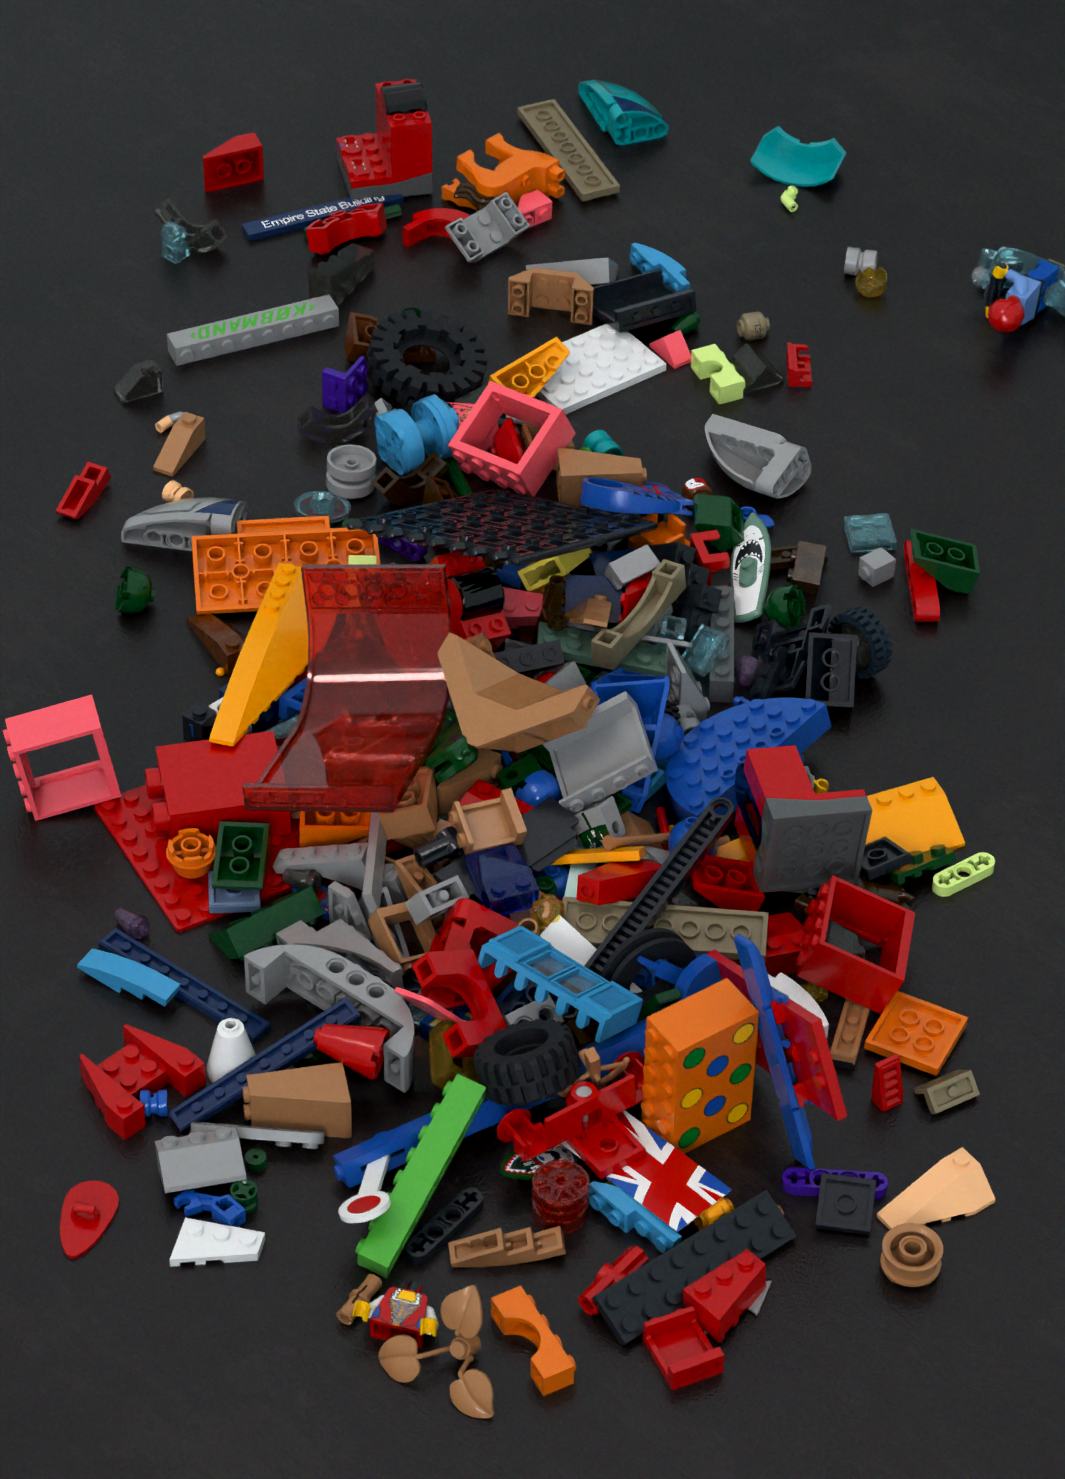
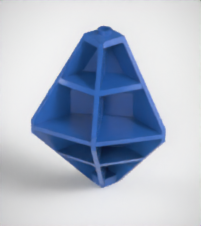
(651, 695)

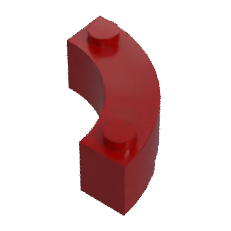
(343, 226)

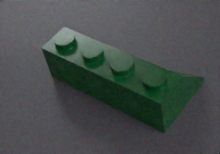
(261, 928)

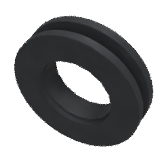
(653, 945)

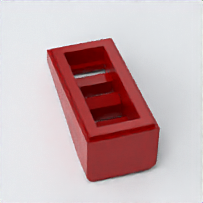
(887, 1087)

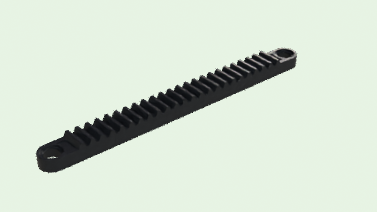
(664, 883)

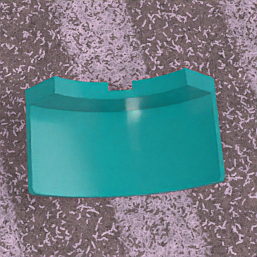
(797, 163)

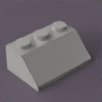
(200, 1159)

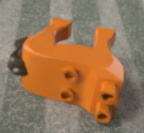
(516, 174)

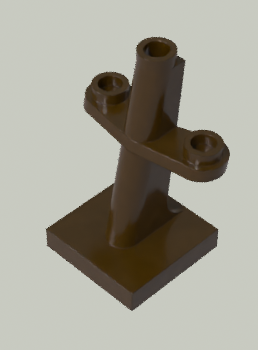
(549, 613)

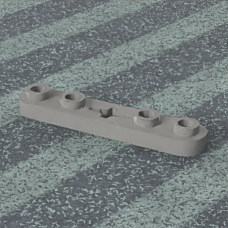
(282, 1136)

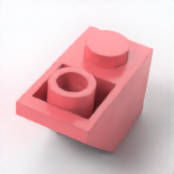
(535, 207)

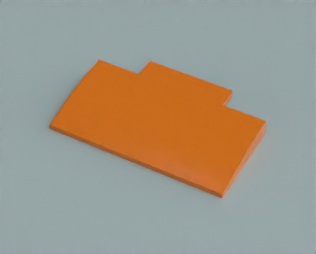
(237, 568)

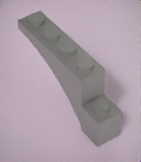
(339, 863)
(343, 940)

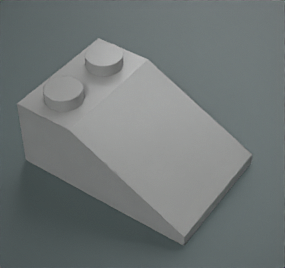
(683, 686)

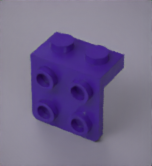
(342, 389)

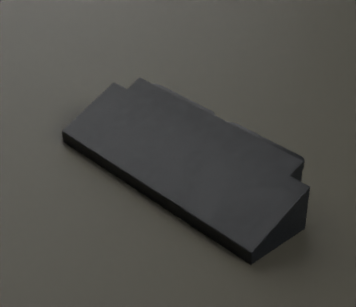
(547, 839)

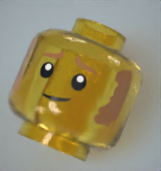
(547, 910)

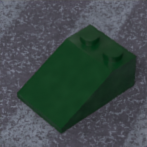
(946, 559)
(242, 855)

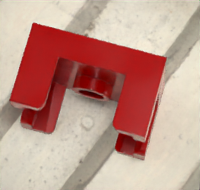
(713, 561)

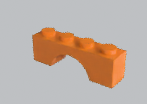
(517, 1315)

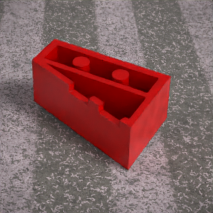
(726, 1293)

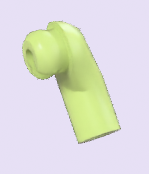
(788, 198)

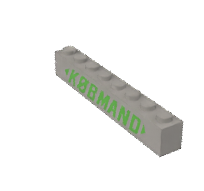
(252, 330)

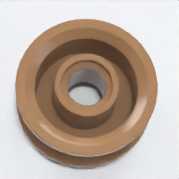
(911, 1255)

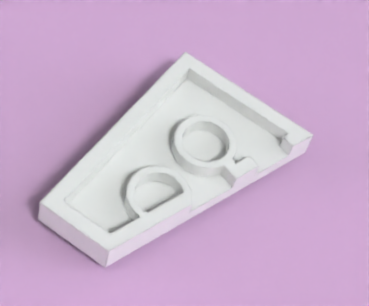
(208, 1241)

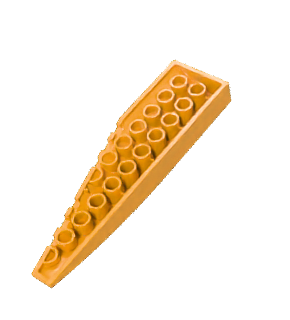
(269, 657)
(908, 815)

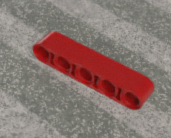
(922, 589)

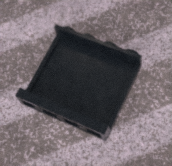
(640, 301)

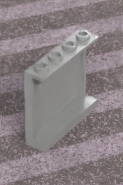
(603, 755)

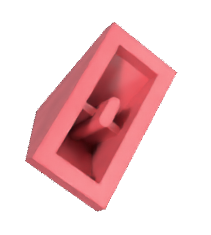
(672, 349)

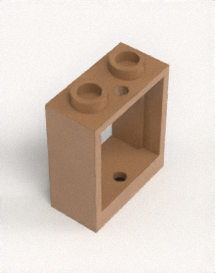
(395, 914)

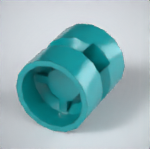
(601, 442)

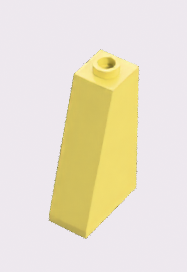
(539, 572)

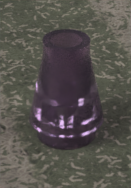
(133, 923)

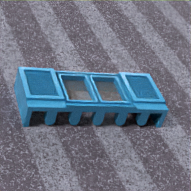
(564, 977)

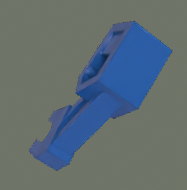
(224, 1208)

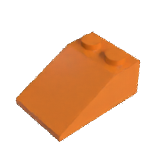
(332, 827)

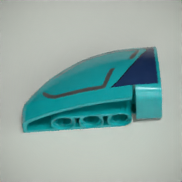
(622, 112)

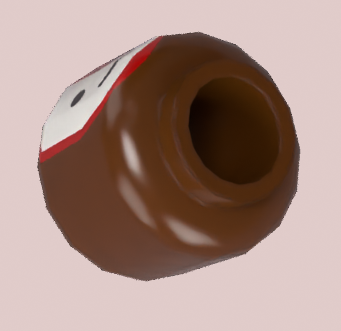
(696, 486)

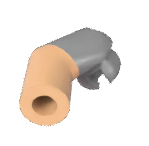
(167, 421)

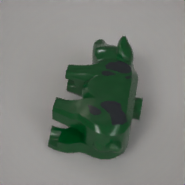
(451, 747)

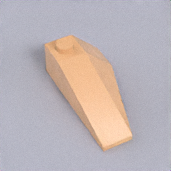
(946, 1190)

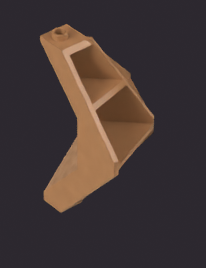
(506, 708)

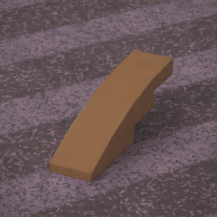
(502, 1249)

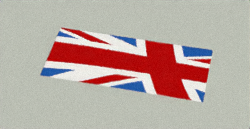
(665, 1178)

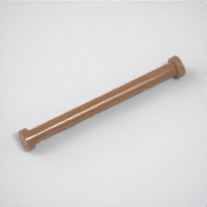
(611, 842)

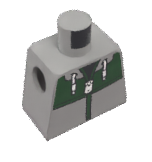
(597, 822)

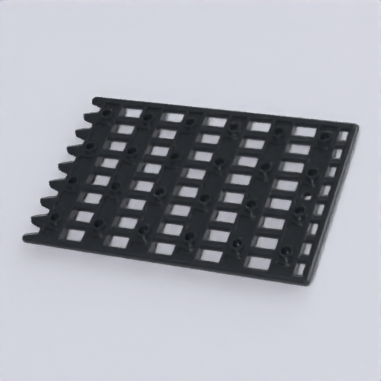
(503, 526)

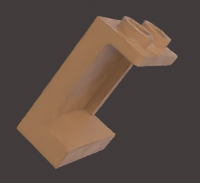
(488, 823)

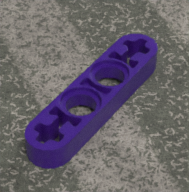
(812, 1189)

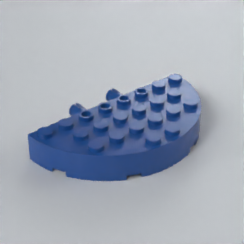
(715, 748)

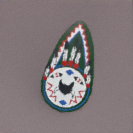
(515, 1167)

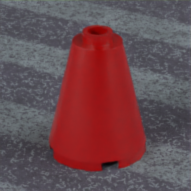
(356, 1046)

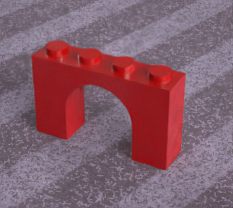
(463, 974)

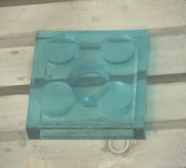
(869, 532)
(705, 648)

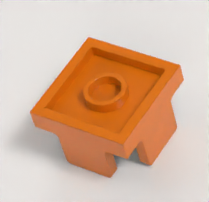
(668, 532)

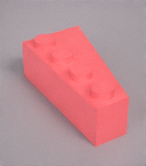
(521, 607)

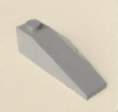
(594, 271)

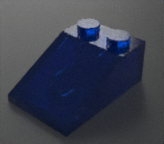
(503, 879)

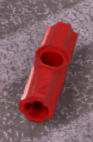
(609, 1274)

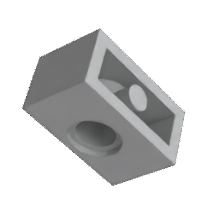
(435, 900)

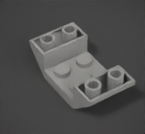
(488, 228)

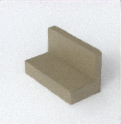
(948, 1090)

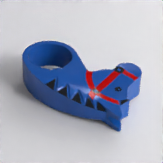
(633, 499)

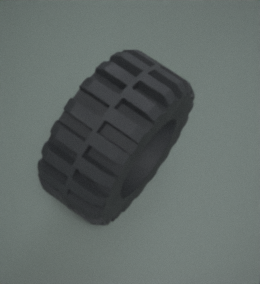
(527, 1062)

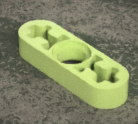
(956, 882)

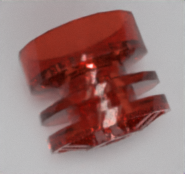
(560, 1195)

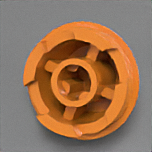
(191, 853)

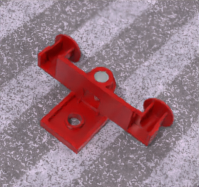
(585, 1123)

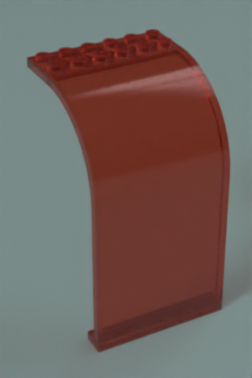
(369, 691)

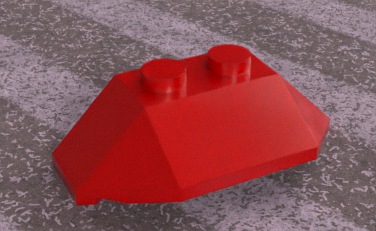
(507, 442)

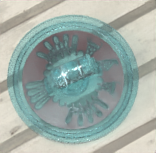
(322, 504)

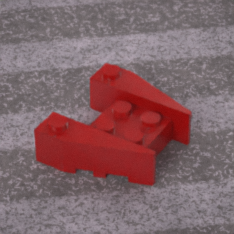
(141, 1065)

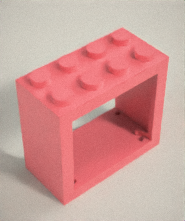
(538, 459)
(67, 788)

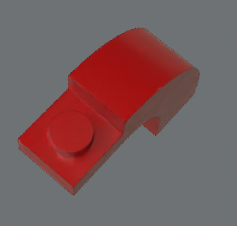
(430, 223)

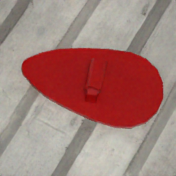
(86, 1216)

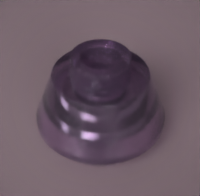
(746, 669)

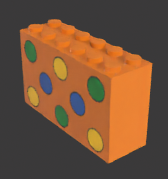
(700, 1066)

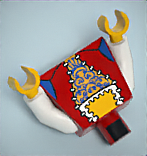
(399, 1314)

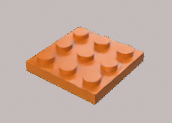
(916, 1032)

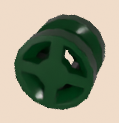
(245, 1194)

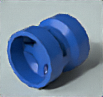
(154, 1103)

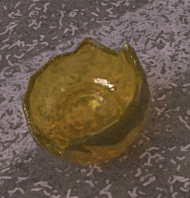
(872, 282)

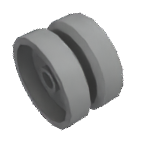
(350, 471)

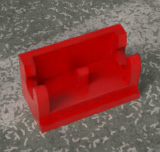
(798, 366)

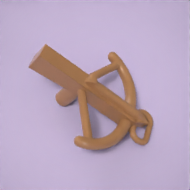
(593, 1070)

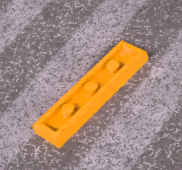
(601, 855)

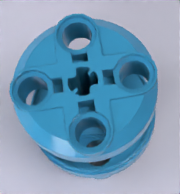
(406, 439)

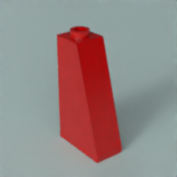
(615, 881)

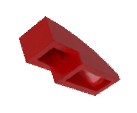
(84, 491)

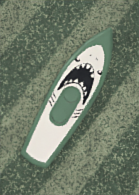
(750, 570)

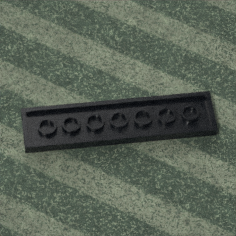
(659, 1284)

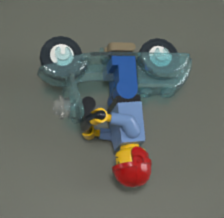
(1032, 285)

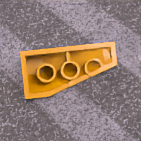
(532, 370)

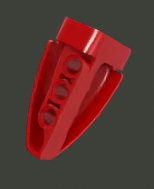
(467, 927)

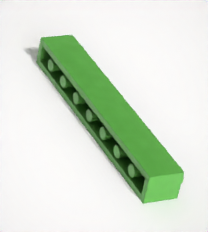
(421, 1175)

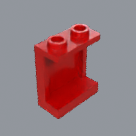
(682, 1348)

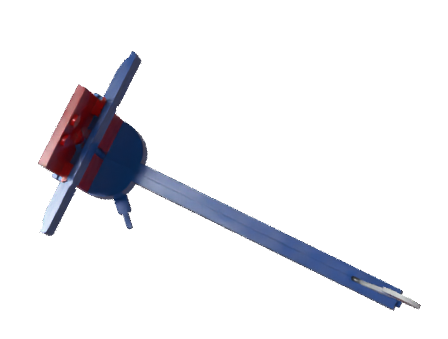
(788, 1047)

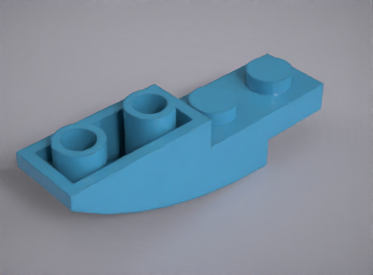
(650, 259)
(629, 1214)

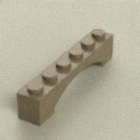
(613, 645)

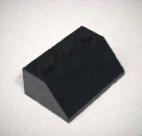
(831, 669)

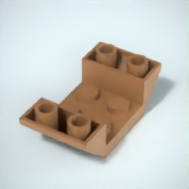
(551, 291)

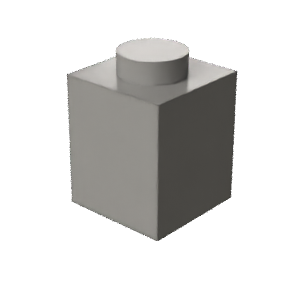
(877, 567)

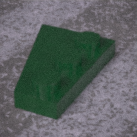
(932, 859)

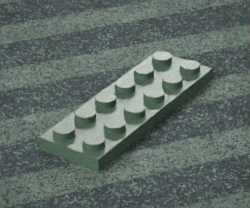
(576, 647)

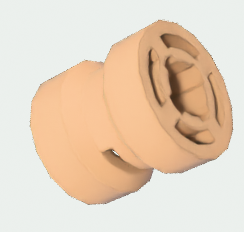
(174, 491)

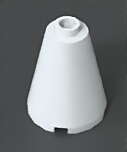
(229, 1049)

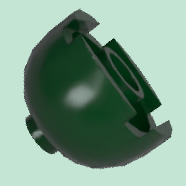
(134, 591)
(786, 606)

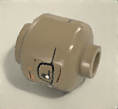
(753, 326)

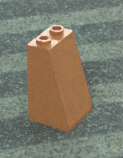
(578, 464)
(300, 1099)

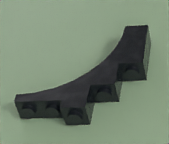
(698, 599)

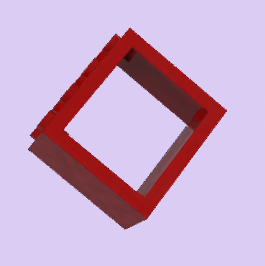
(870, 919)

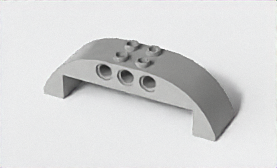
(327, 979)

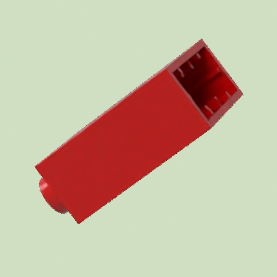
(205, 782)

